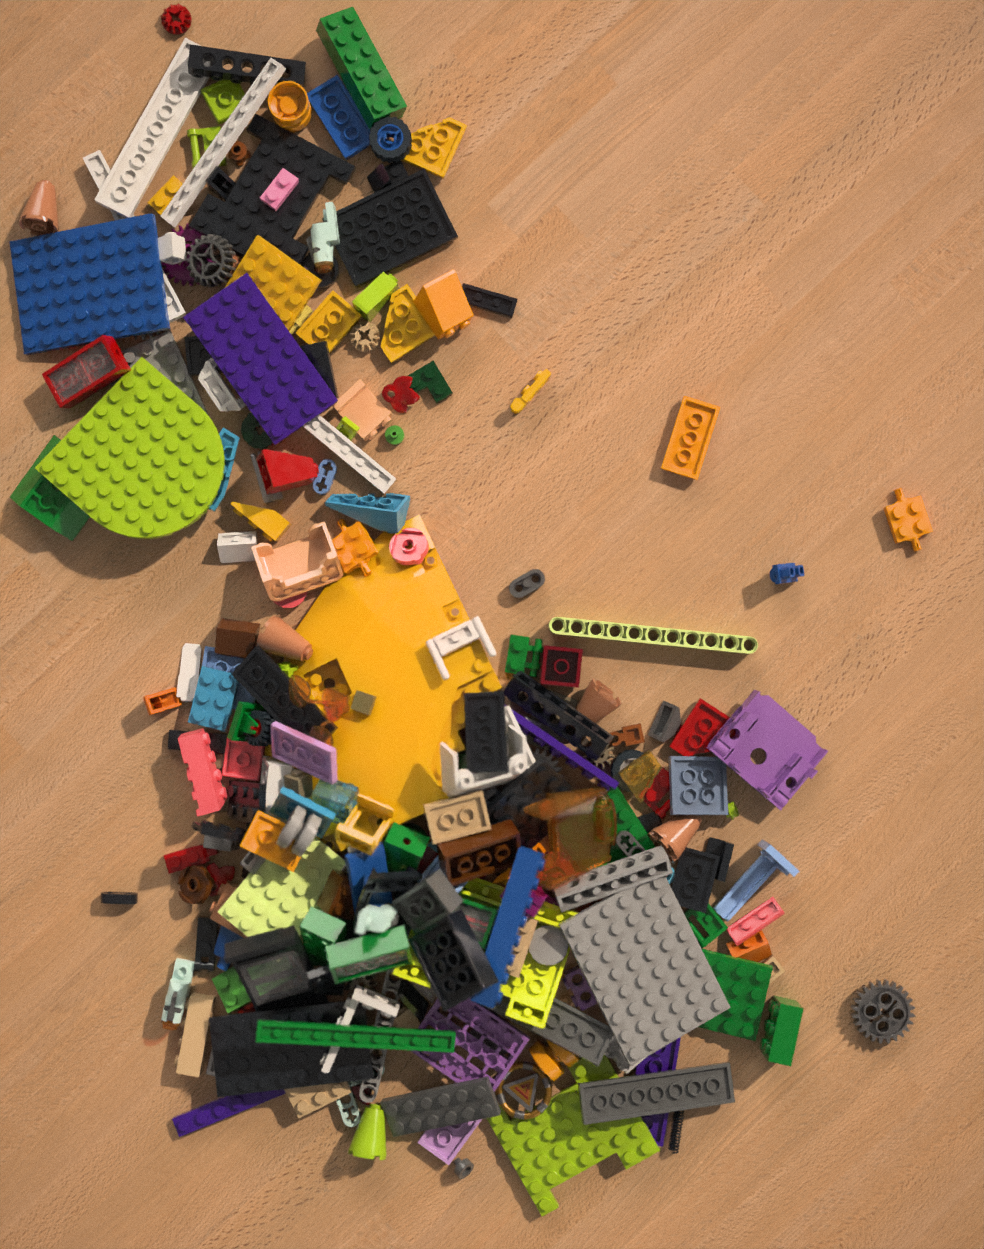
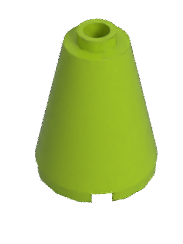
(370, 1134)

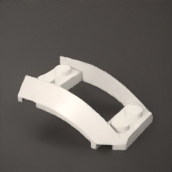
(218, 389)

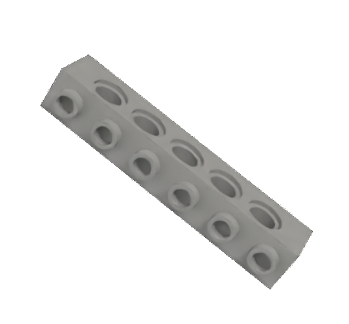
(613, 878)

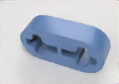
(329, 478)

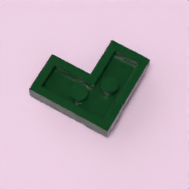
(431, 378)

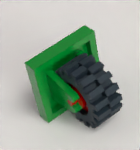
(251, 724)

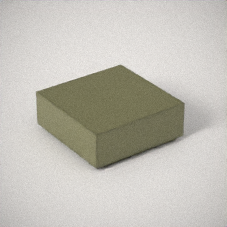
(363, 702)

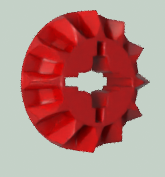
(176, 27)

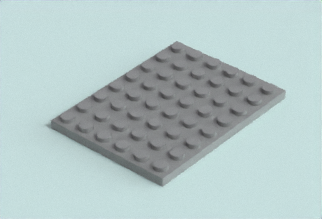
(644, 967)

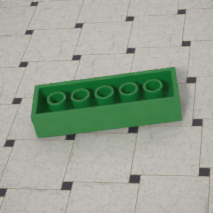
(360, 66)

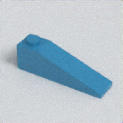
(230, 444)
(378, 512)

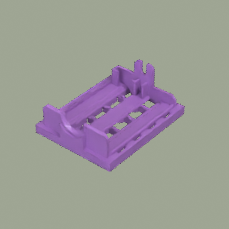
(483, 1022)

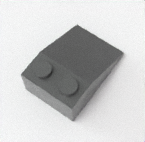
(427, 901)

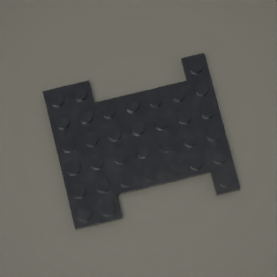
(243, 212)

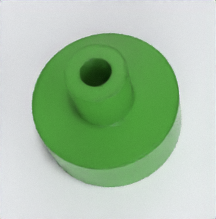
(394, 439)

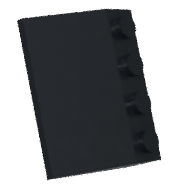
(453, 960)

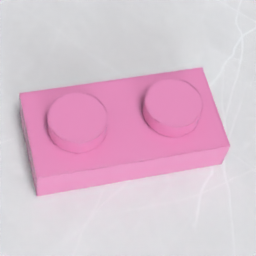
(279, 189)

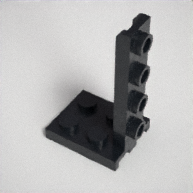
(223, 832)

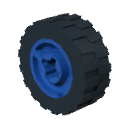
(388, 150)

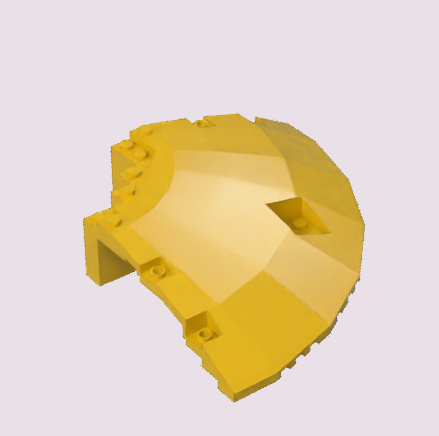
(373, 641)

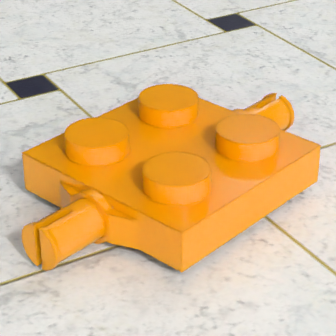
(907, 519)
(354, 547)

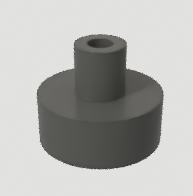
(463, 1167)

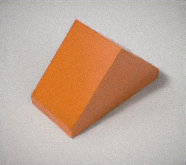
(162, 701)

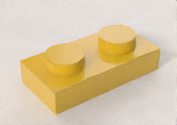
(165, 195)

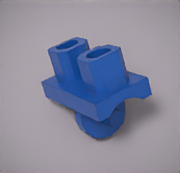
(786, 573)

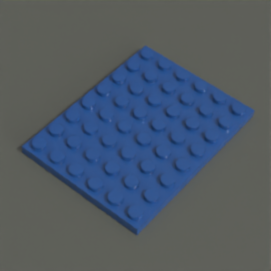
(89, 284)

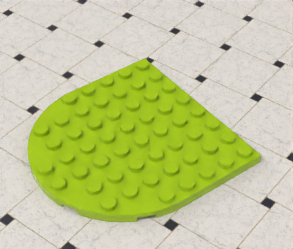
(140, 458)

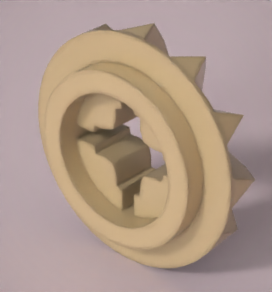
(365, 345)

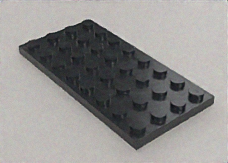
(254, 1066)

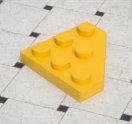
(436, 146)
(404, 326)

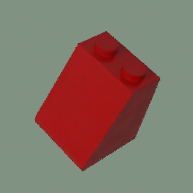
(285, 471)

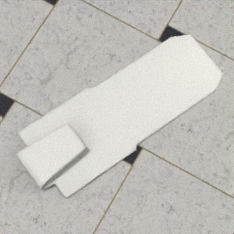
(189, 672)

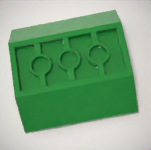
(47, 502)

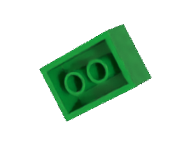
(781, 1030)

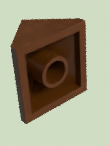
(236, 638)

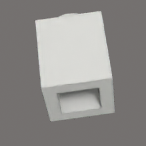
(171, 248)

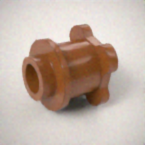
(241, 156)

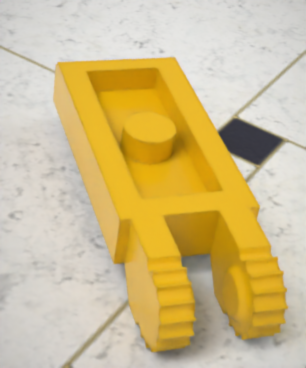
(530, 391)

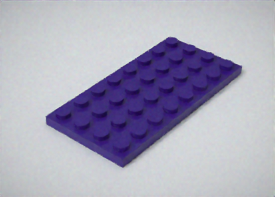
(260, 359)

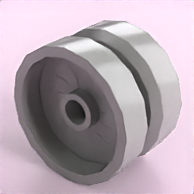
(301, 832)

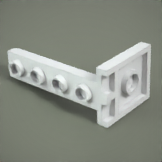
(369, 1000)

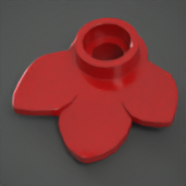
(403, 394)
(220, 876)

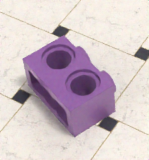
(578, 988)

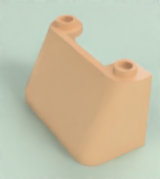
(298, 565)

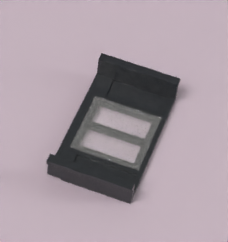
(273, 969)

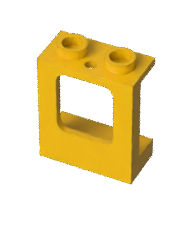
(359, 840)

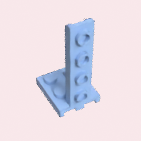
(752, 879)

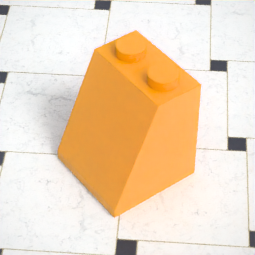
(444, 305)

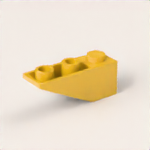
(267, 520)

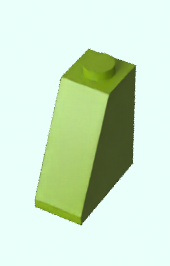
(375, 296)

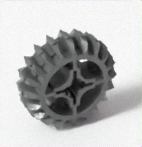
(216, 249)

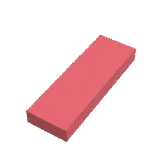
(755, 921)

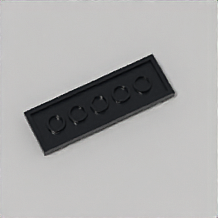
(271, 689)

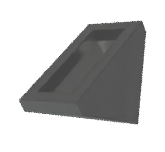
(666, 722)

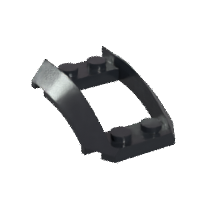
(386, 882)

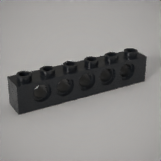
(219, 57)
(568, 715)

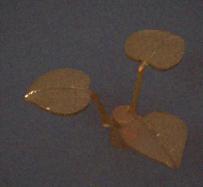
(334, 705)

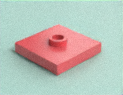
(242, 760)

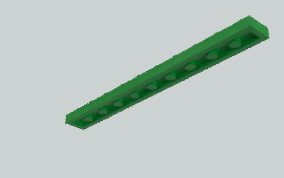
(355, 1036)

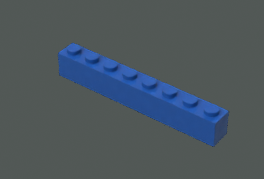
(510, 920)

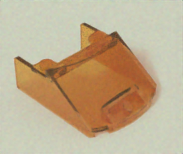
(579, 833)

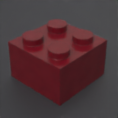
(561, 666)

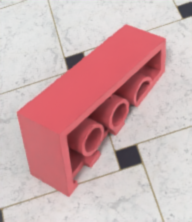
(202, 771)

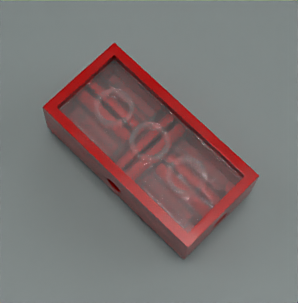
(86, 372)

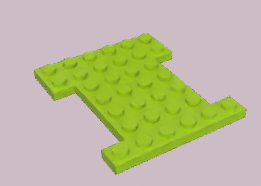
(560, 1146)

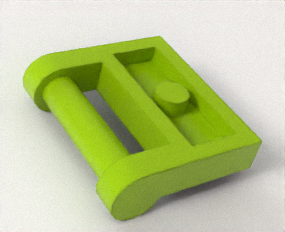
(208, 136)

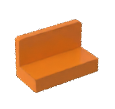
(753, 949)

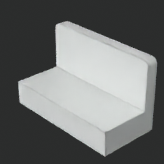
(236, 546)

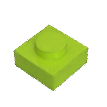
(347, 428)

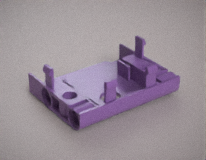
(788, 748)

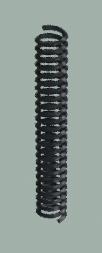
(672, 1146)

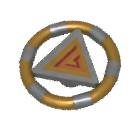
(524, 1091)

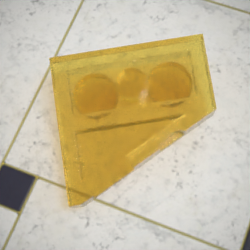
(640, 774)

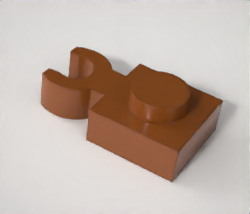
(630, 735)

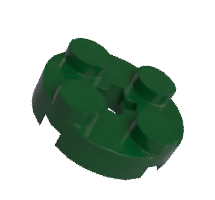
(251, 436)

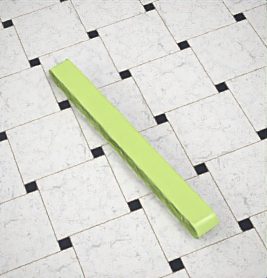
(700, 637)

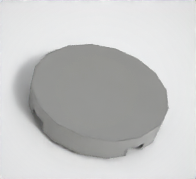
(548, 945)

